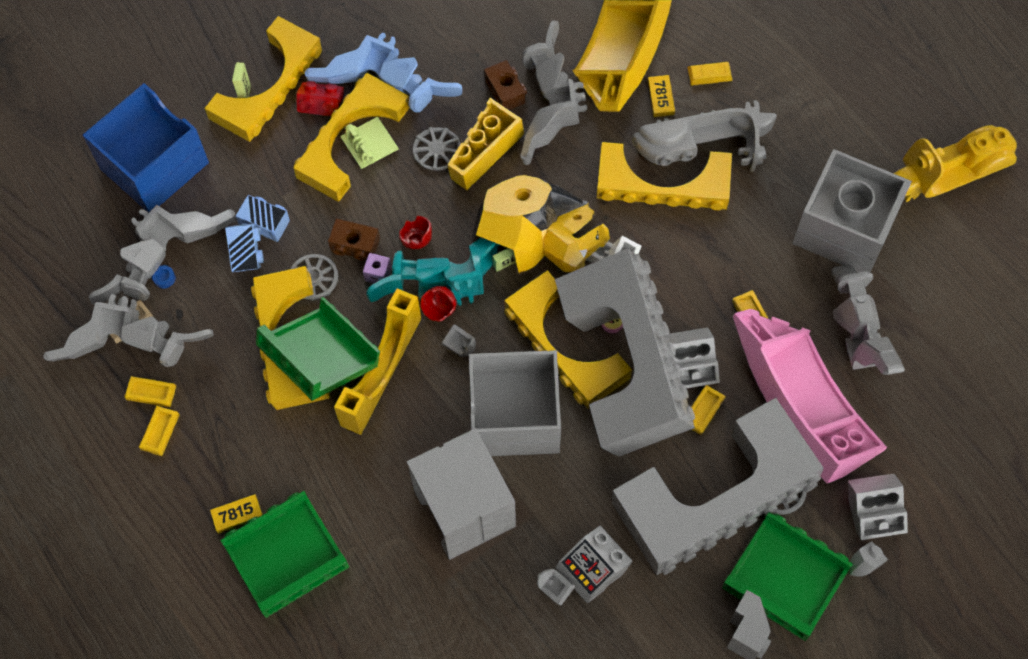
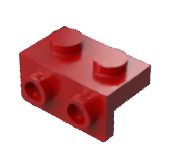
(319, 98)

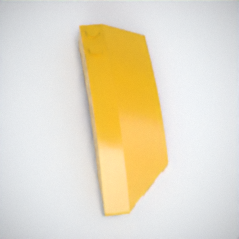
(621, 50)

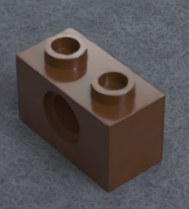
(504, 74)
(346, 231)

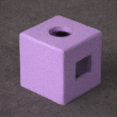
(381, 272)

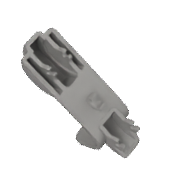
(677, 138)

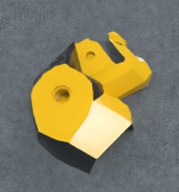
(538, 222)

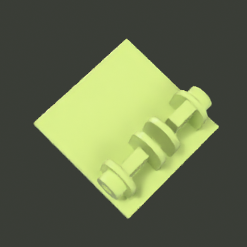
(368, 142)

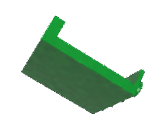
(319, 350)
(284, 553)
(788, 574)

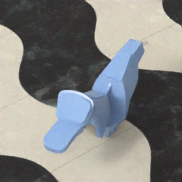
(383, 59)

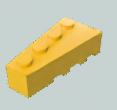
(485, 143)

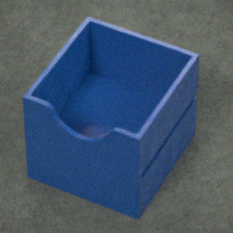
(146, 148)

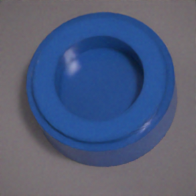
(164, 277)

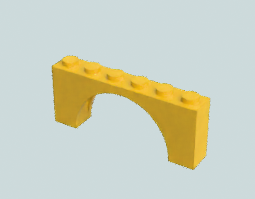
(368, 99)
(249, 114)
(707, 190)
(274, 296)
(586, 379)
(357, 404)

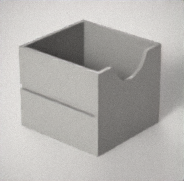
(851, 211)
(516, 402)
(463, 492)

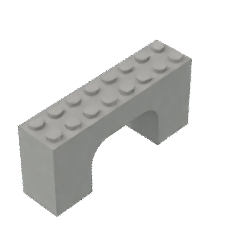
(655, 399)
(675, 532)

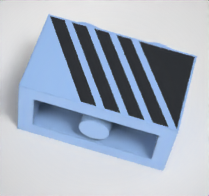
(268, 218)
(244, 247)

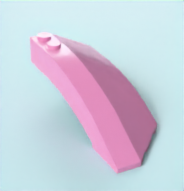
(794, 373)

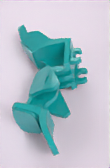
(461, 279)

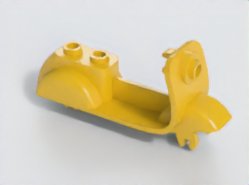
(950, 167)

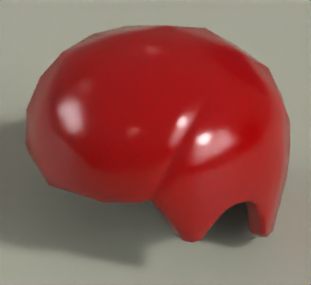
(416, 233)
(438, 303)

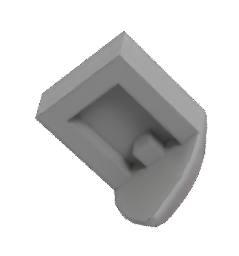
(459, 341)
(867, 560)
(555, 585)

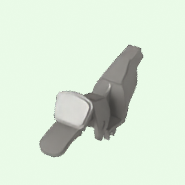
(556, 89)
(148, 254)
(861, 319)
(125, 322)

